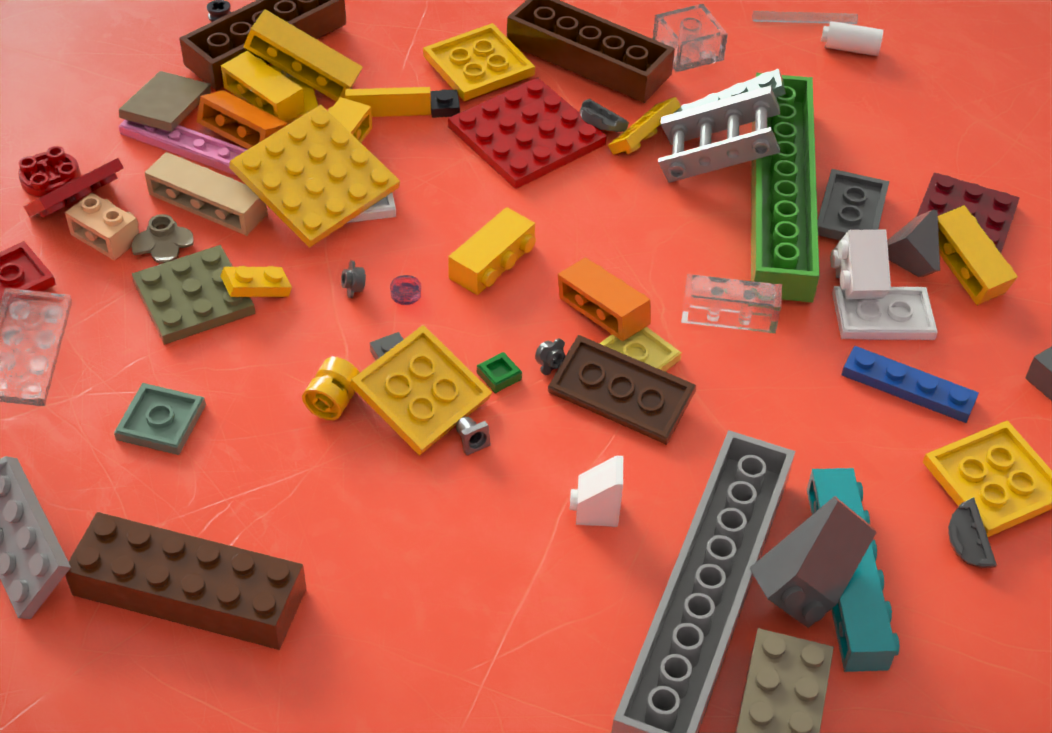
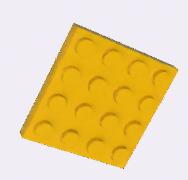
(314, 175)

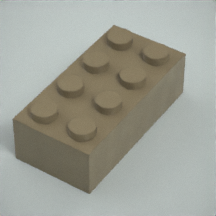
(784, 685)

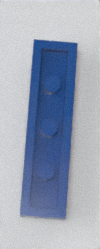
(910, 384)

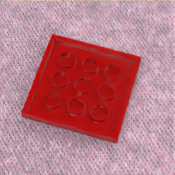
(526, 132)

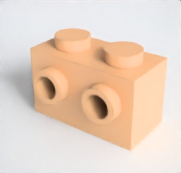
(102, 225)

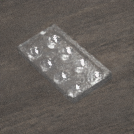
(30, 343)

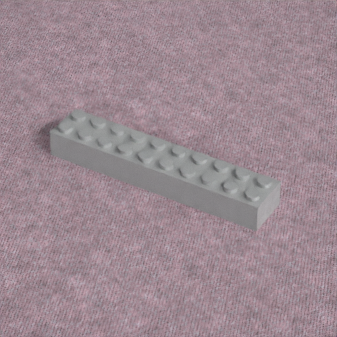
(706, 590)

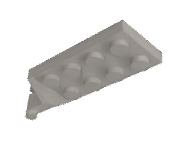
(29, 550)

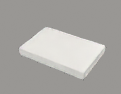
(898, 316)

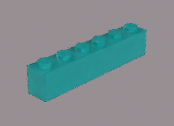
(861, 613)

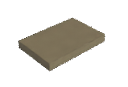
(164, 101)

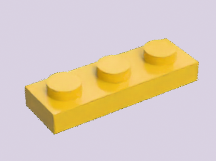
(644, 127)

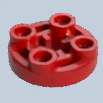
(47, 171)

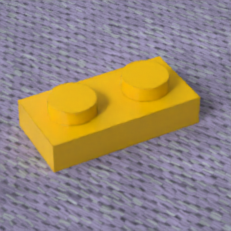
(256, 281)

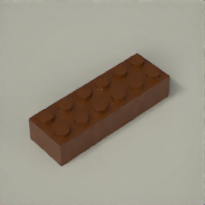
(224, 38)
(591, 47)
(187, 580)

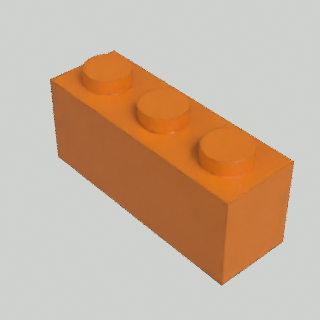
(236, 119)
(604, 299)

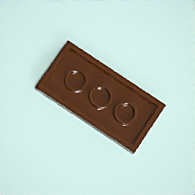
(622, 389)

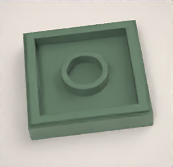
(160, 418)

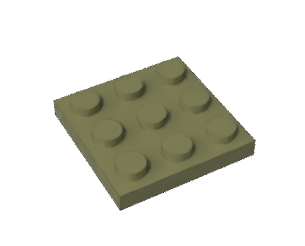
(190, 295)

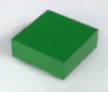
(499, 372)

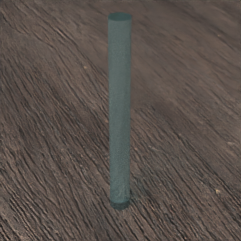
(804, 17)

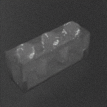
(731, 303)

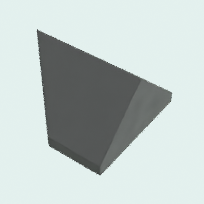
(917, 245)

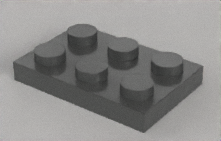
(851, 204)

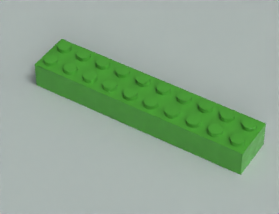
(786, 198)

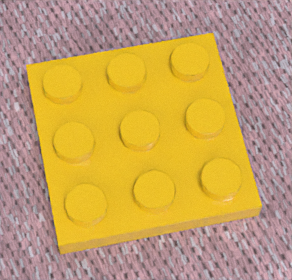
(478, 61)
(420, 389)
(999, 472)

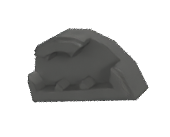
(601, 117)
(969, 536)

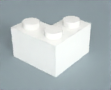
(863, 264)

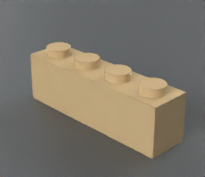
(205, 193)

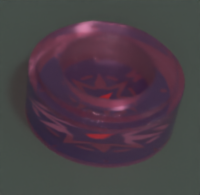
(405, 289)

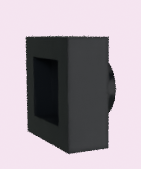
(444, 103)

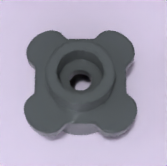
(353, 279)
(550, 355)

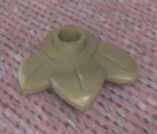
(162, 239)

